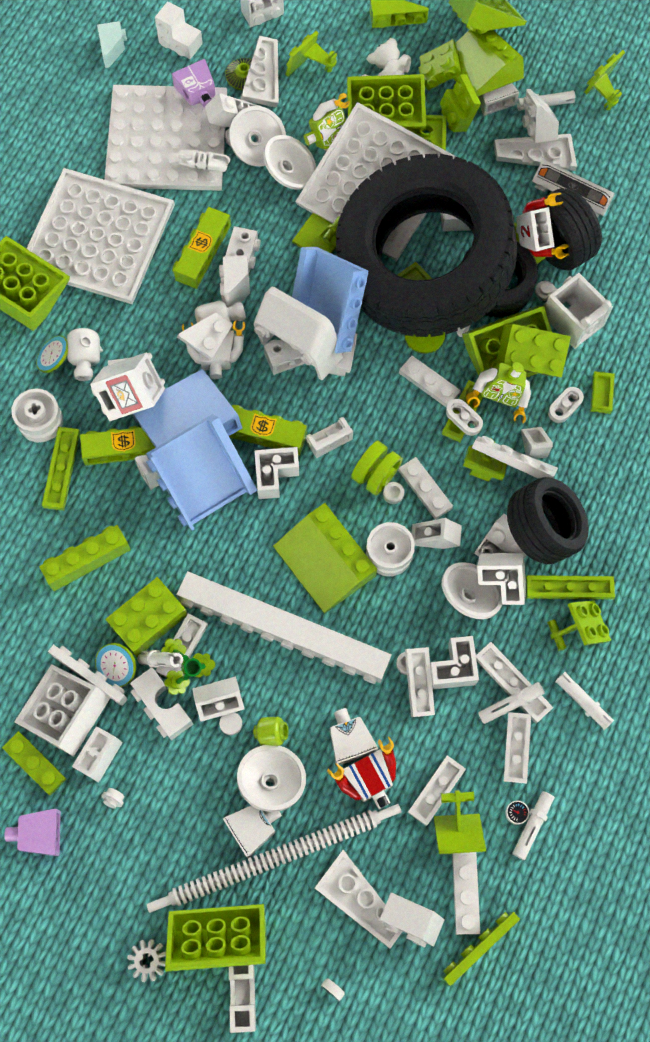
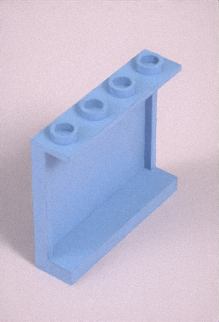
(333, 290)
(185, 406)
(200, 470)

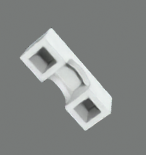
(148, 689)
(242, 999)

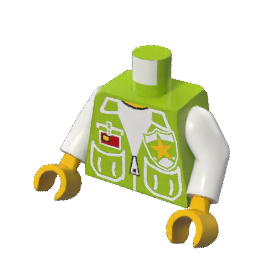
(326, 122)
(504, 385)

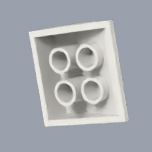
(62, 709)

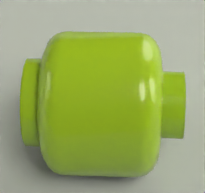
(271, 731)

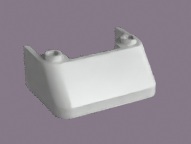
(299, 327)

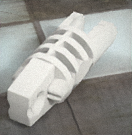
(203, 160)

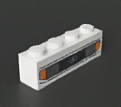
(554, 177)

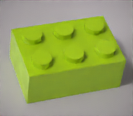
(534, 348)
(146, 616)

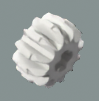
(140, 955)

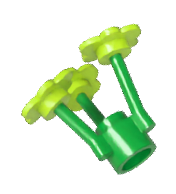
(195, 666)

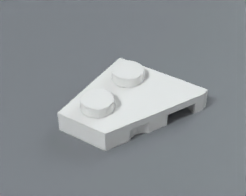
(206, 335)

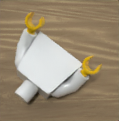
(225, 355)

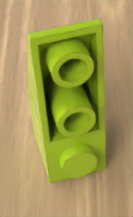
(396, 13)

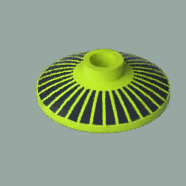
(234, 72)

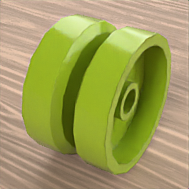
(376, 467)

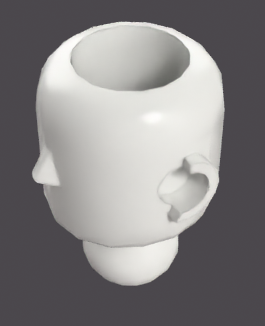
(231, 313)
(83, 352)

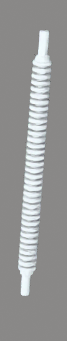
(175, 897)

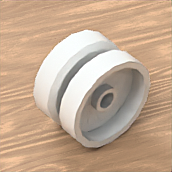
(37, 415)
(397, 539)

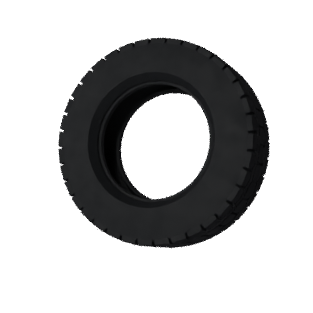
(420, 188)

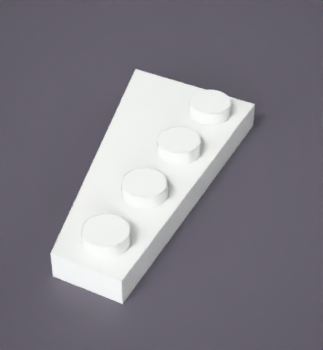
(262, 77)
(528, 152)
(513, 458)
(353, 894)

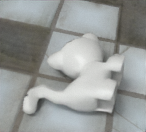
(387, 58)

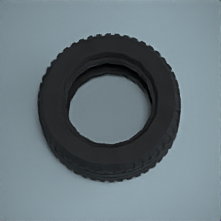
(573, 225)
(519, 296)
(532, 529)

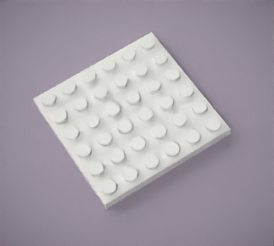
(150, 130)
(359, 150)
(101, 233)

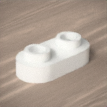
(565, 406)
(465, 417)

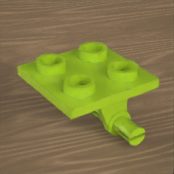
(310, 50)
(602, 83)
(317, 233)
(588, 623)
(459, 832)

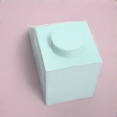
(111, 41)

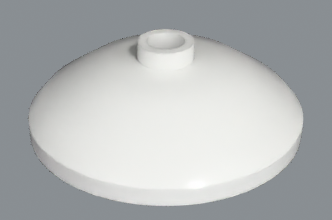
(255, 122)
(289, 161)
(466, 595)
(273, 765)

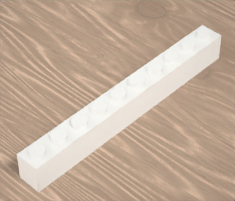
(283, 627)

